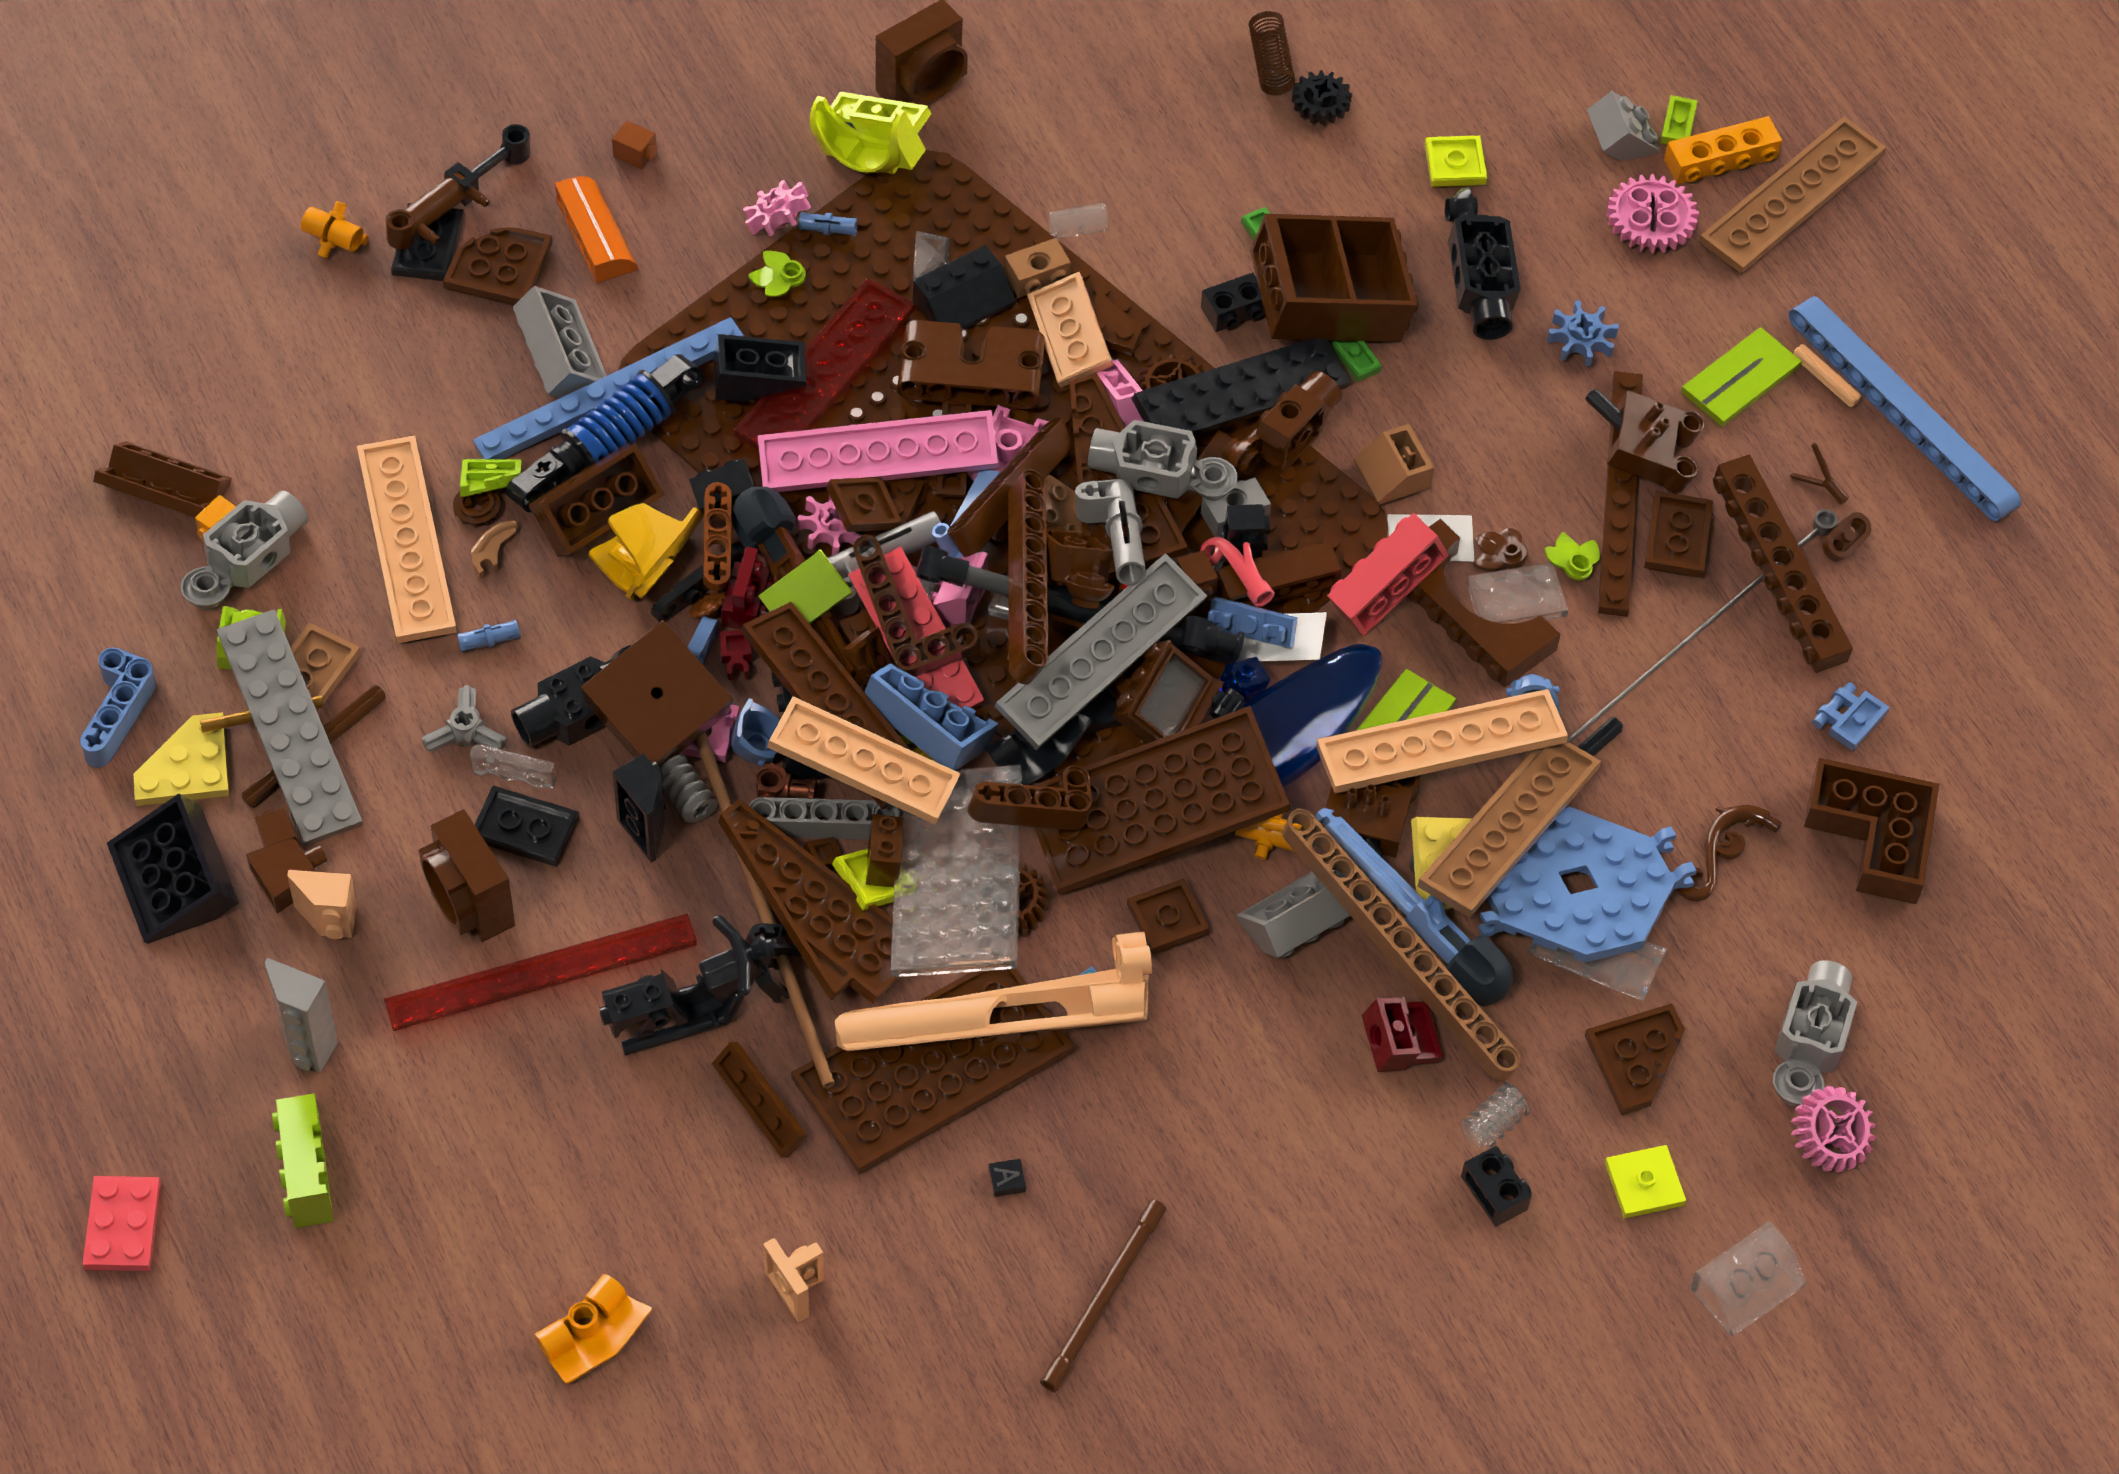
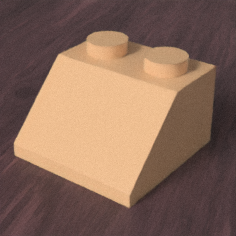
(325, 901)

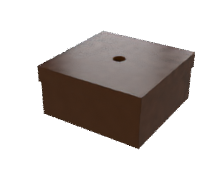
(656, 696)

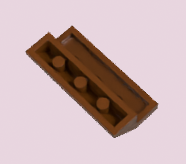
(161, 479)

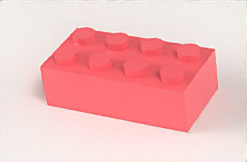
(1387, 574)

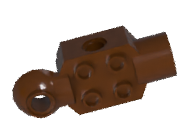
(1286, 428)
(1080, 564)

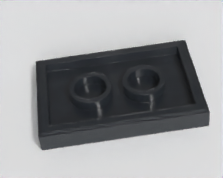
(427, 259)
(526, 825)

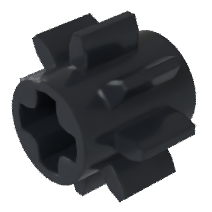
(1226, 702)

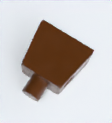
(272, 864)

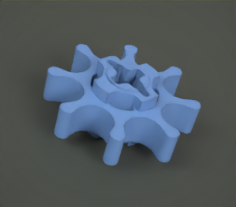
(1583, 333)

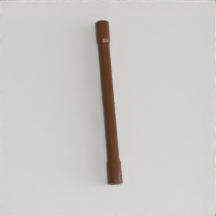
(1062, 1362)

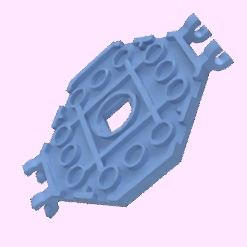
(1597, 922)

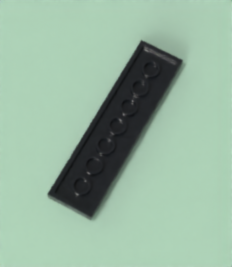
(1237, 389)

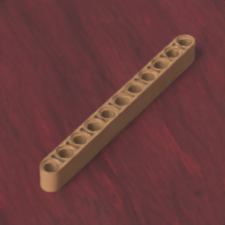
(1402, 959)

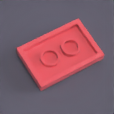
(121, 1223)

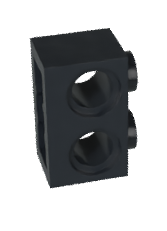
(1232, 302)
(1248, 525)
(1489, 1188)

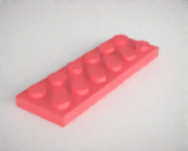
(924, 620)

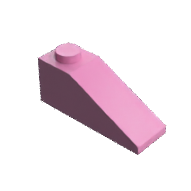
(1120, 389)

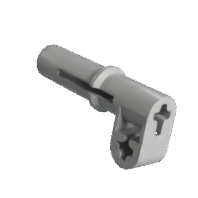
(1115, 508)
(909, 536)

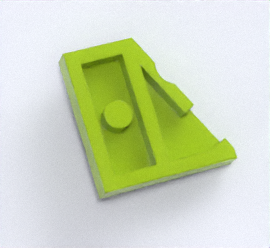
(487, 474)

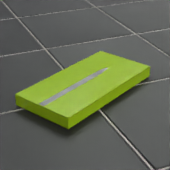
(1741, 376)
(1408, 699)

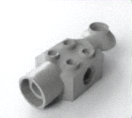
(1160, 461)
(243, 548)
(1813, 1031)

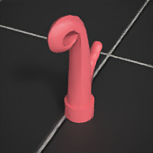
(1257, 589)

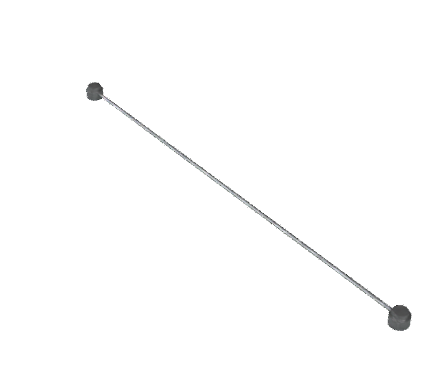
(1822, 524)

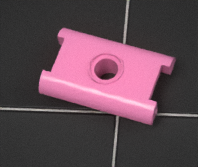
(1009, 433)

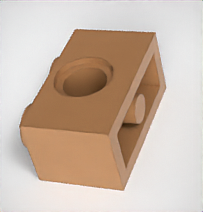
(1036, 267)

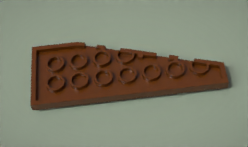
(1094, 409)

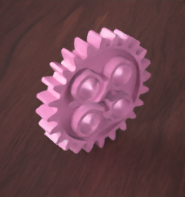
(1673, 213)

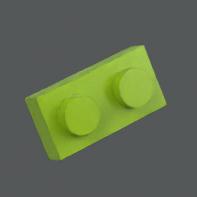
(1678, 119)

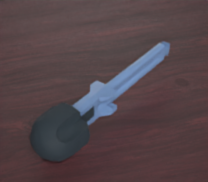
(1474, 963)

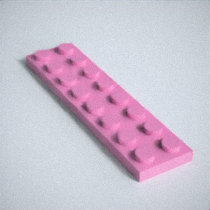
(878, 450)

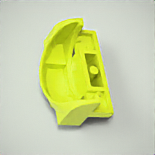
(883, 135)

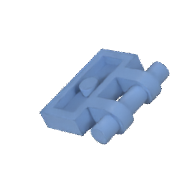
(1857, 721)

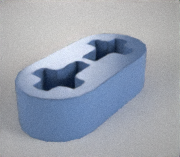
(704, 638)

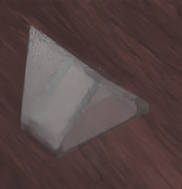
(930, 253)

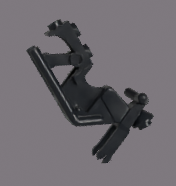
(694, 1007)

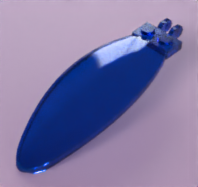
(1314, 705)

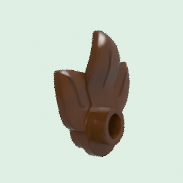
(1501, 550)

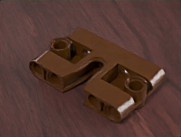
(1003, 376)

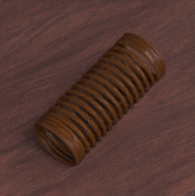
(1269, 35)

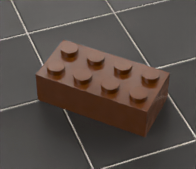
(583, 504)

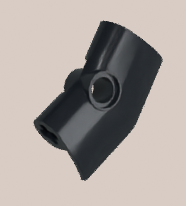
(1035, 764)

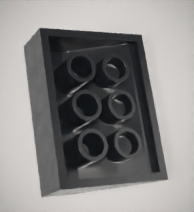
(172, 870)

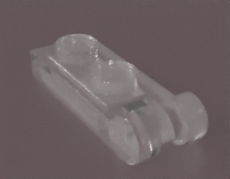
(512, 766)

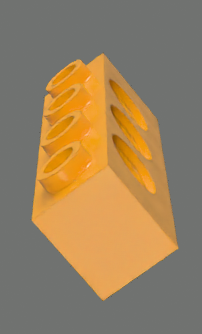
(1722, 150)

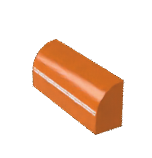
(594, 228)

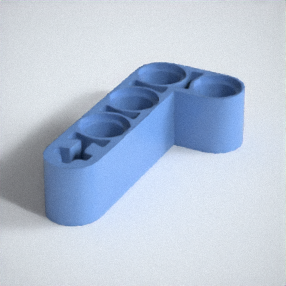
(102, 740)

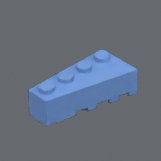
(928, 719)

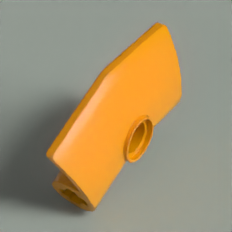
(581, 1348)

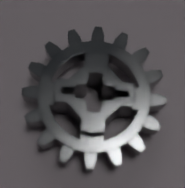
(1321, 97)

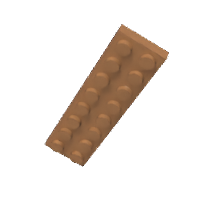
(1792, 195)
(1508, 826)

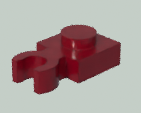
(735, 652)

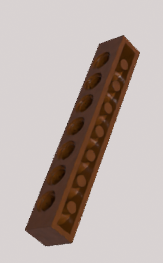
(1744, 475)

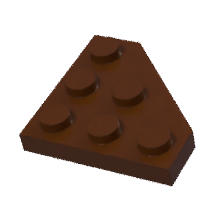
(1636, 1054)

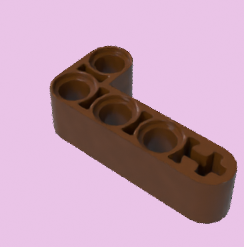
(1035, 805)

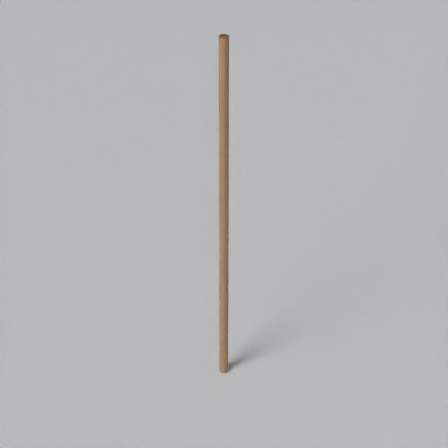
(767, 917)

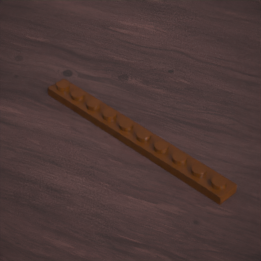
(1618, 520)

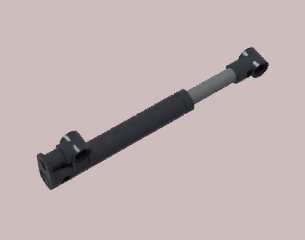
(1191, 635)

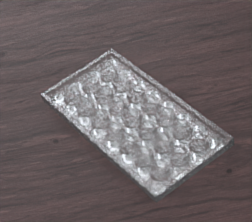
(957, 887)

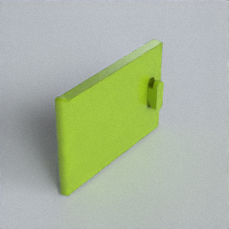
(811, 587)

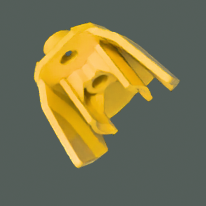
(642, 547)

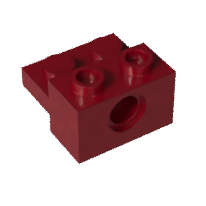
(745, 586)
(1401, 1034)

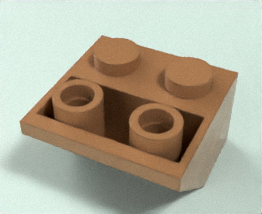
(1395, 465)

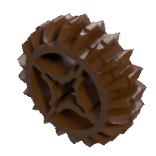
(1166, 371)
(1031, 888)

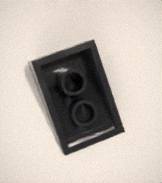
(756, 367)

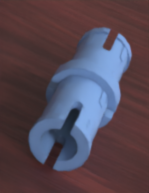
(828, 224)
(488, 636)

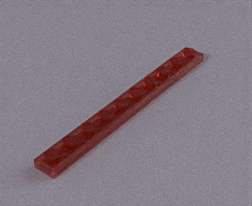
(540, 972)

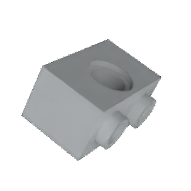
(1243, 493)

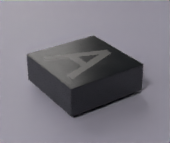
(1007, 1177)

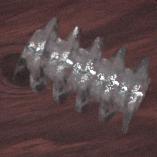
(1495, 1116)

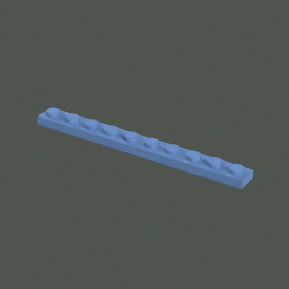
(570, 408)

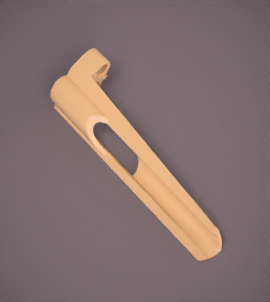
(1089, 1000)

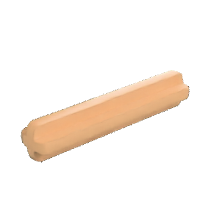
(1827, 376)

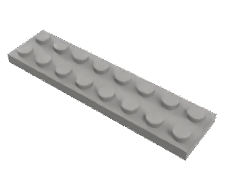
(1101, 651)
(289, 727)

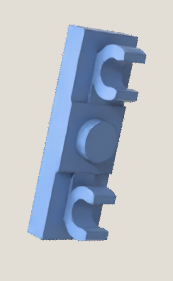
(1254, 622)

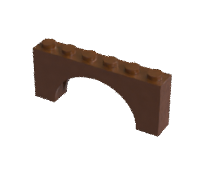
(1501, 648)

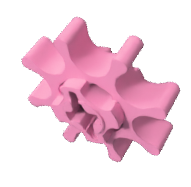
(777, 208)
(825, 525)

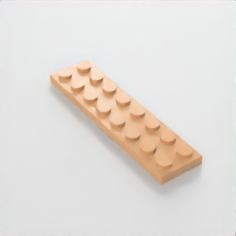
(406, 539)
(1441, 741)

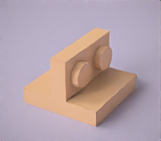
(794, 1275)

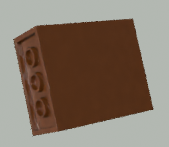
(1333, 278)

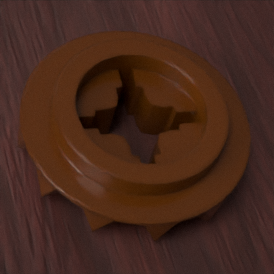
(490, 506)

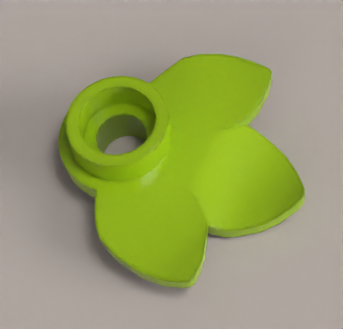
(777, 273)
(1572, 558)

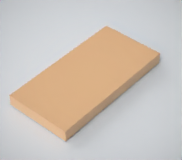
(1070, 329)

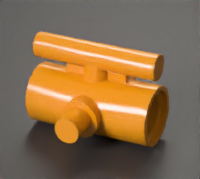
(333, 229)
(1267, 834)

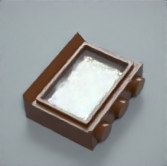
(1165, 694)

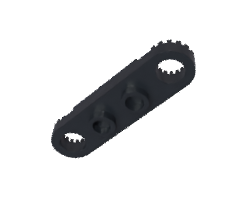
(690, 589)

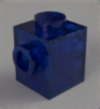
(1245, 677)

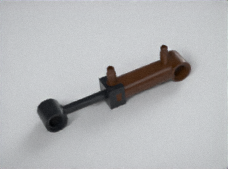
(458, 187)

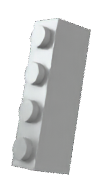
(558, 341)
(1294, 915)
(302, 1015)

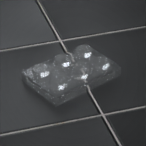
(1518, 594)

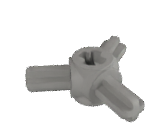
(464, 726)

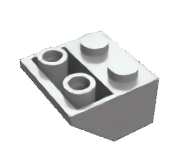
(1623, 128)

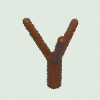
(1829, 483)

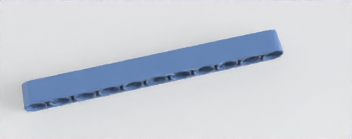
(1905, 409)

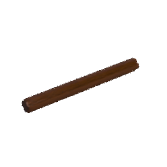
(333, 730)

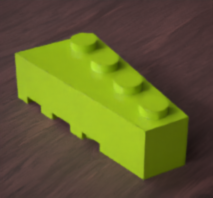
(303, 1161)

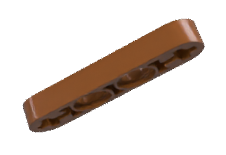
(717, 536)

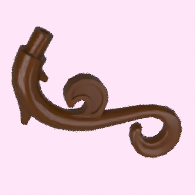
(1730, 850)

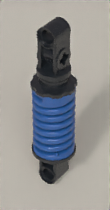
(615, 423)

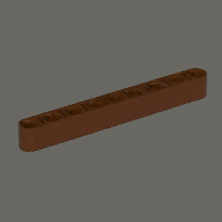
(1027, 577)

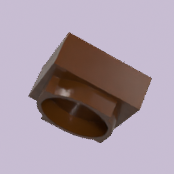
(921, 56)
(467, 878)

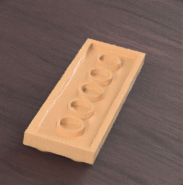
(863, 760)

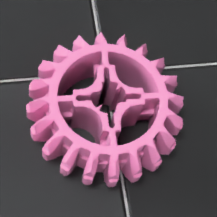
(1852, 1144)

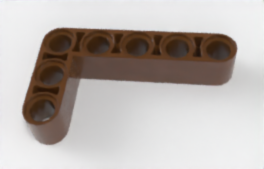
(898, 619)

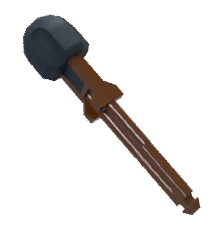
(766, 523)

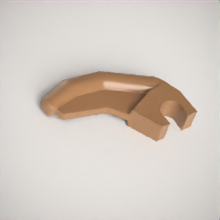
(487, 547)

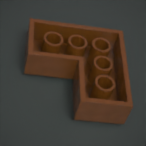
(1885, 811)

